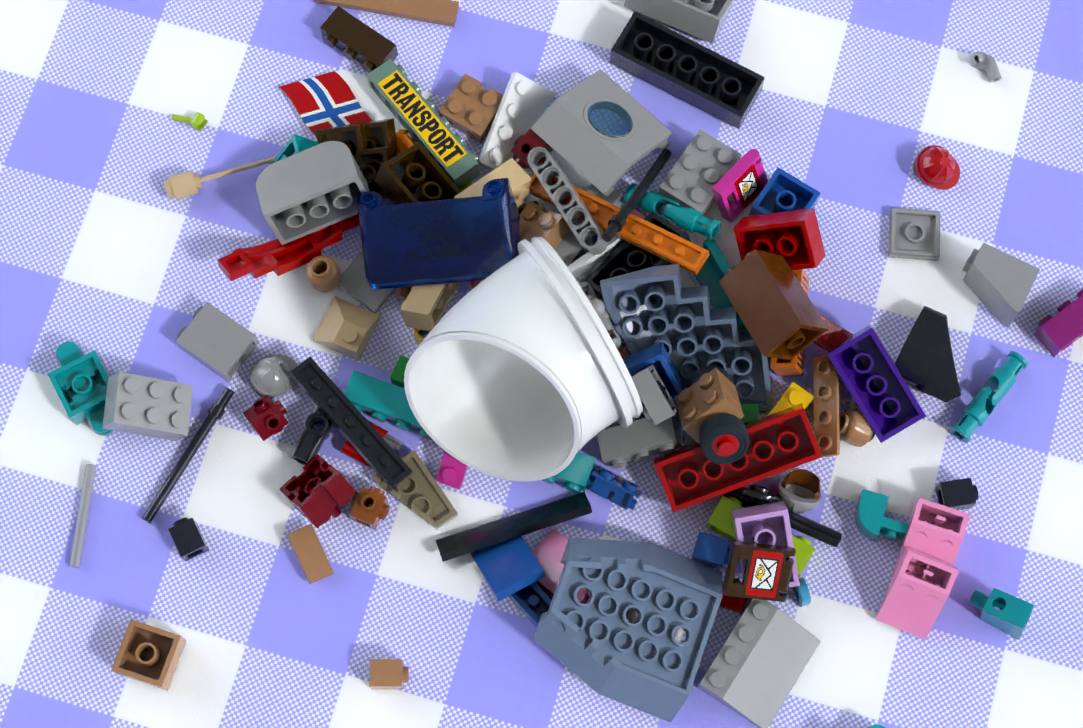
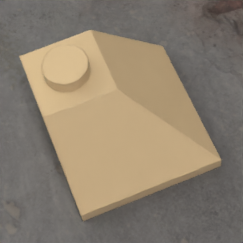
(346, 328)

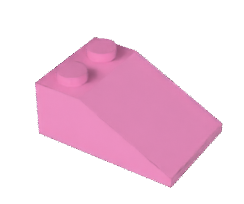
(549, 556)

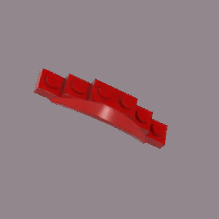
(283, 258)

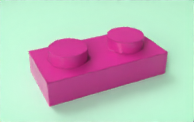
(451, 471)

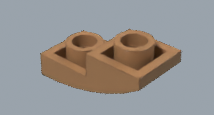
(310, 553)

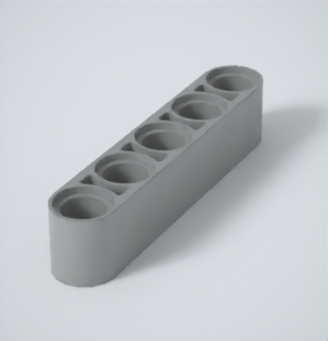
(559, 192)

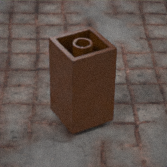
(773, 305)

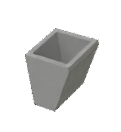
(999, 281)

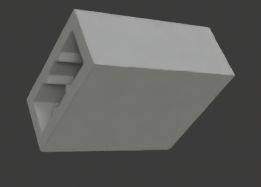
(217, 341)

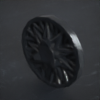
(760, 492)

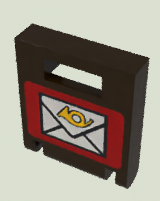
(764, 574)

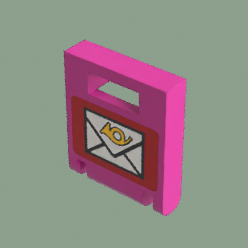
(745, 183)

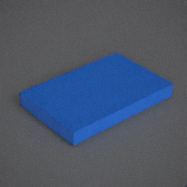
(508, 566)

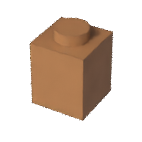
(388, 674)

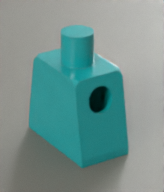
(1013, 613)

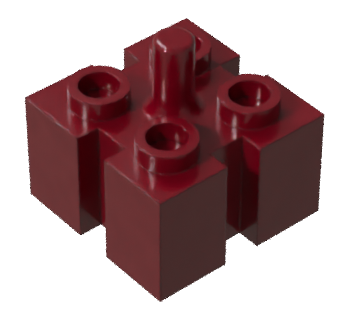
(318, 491)

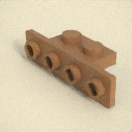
(826, 406)

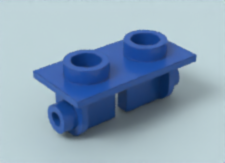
(623, 491)

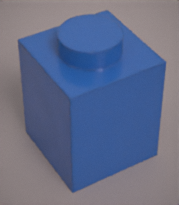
(711, 550)

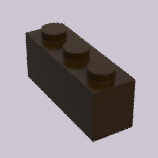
(357, 40)

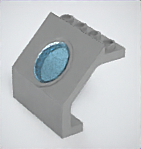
(601, 130)

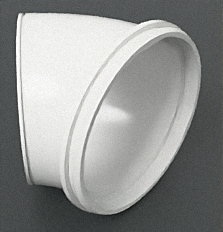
(520, 372)

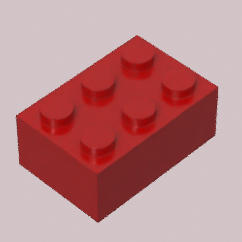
(783, 233)

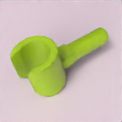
(197, 122)

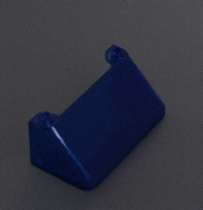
(438, 238)

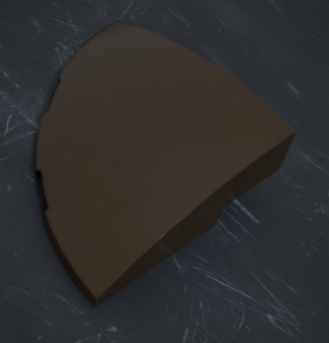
(368, 142)

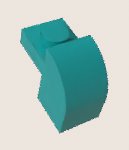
(871, 519)

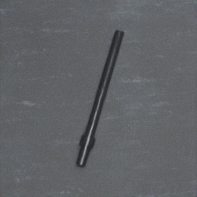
(618, 220)
(215, 412)

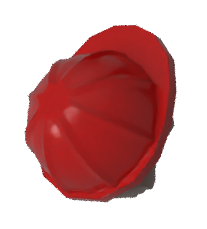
(937, 167)

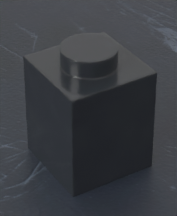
(957, 494)
(188, 538)

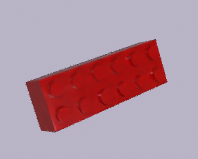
(774, 446)

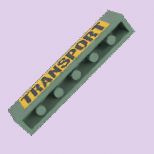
(424, 124)

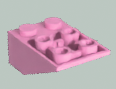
(935, 530)
(917, 592)

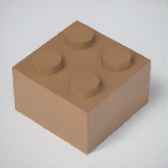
(149, 655)

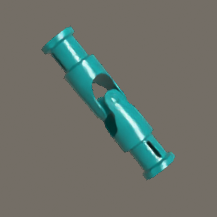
(686, 218)
(987, 399)

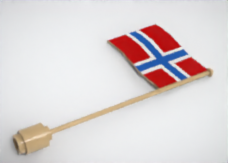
(320, 102)

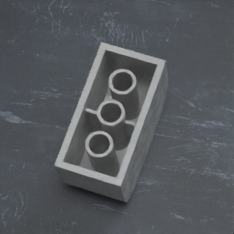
(310, 190)

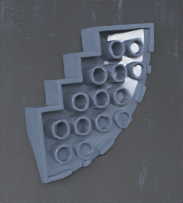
(655, 309)

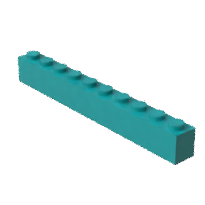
(390, 403)

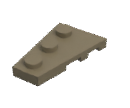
(421, 493)

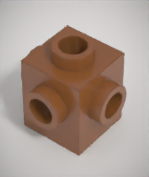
(369, 515)

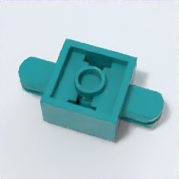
(81, 385)

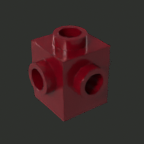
(525, 144)
(266, 417)

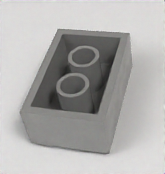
(698, 171)
(147, 406)

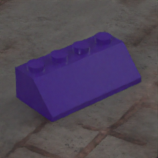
(875, 384)

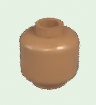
(323, 273)
(855, 428)

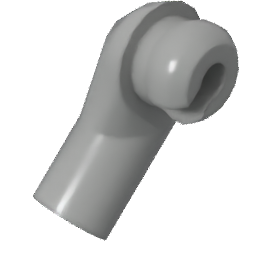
(987, 63)

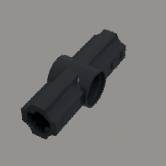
(310, 440)

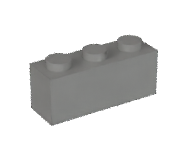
(638, 441)

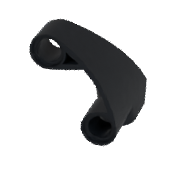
(928, 357)

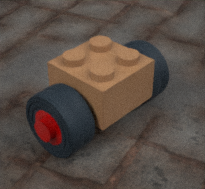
(713, 415)

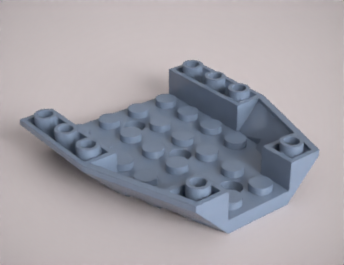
(625, 660)

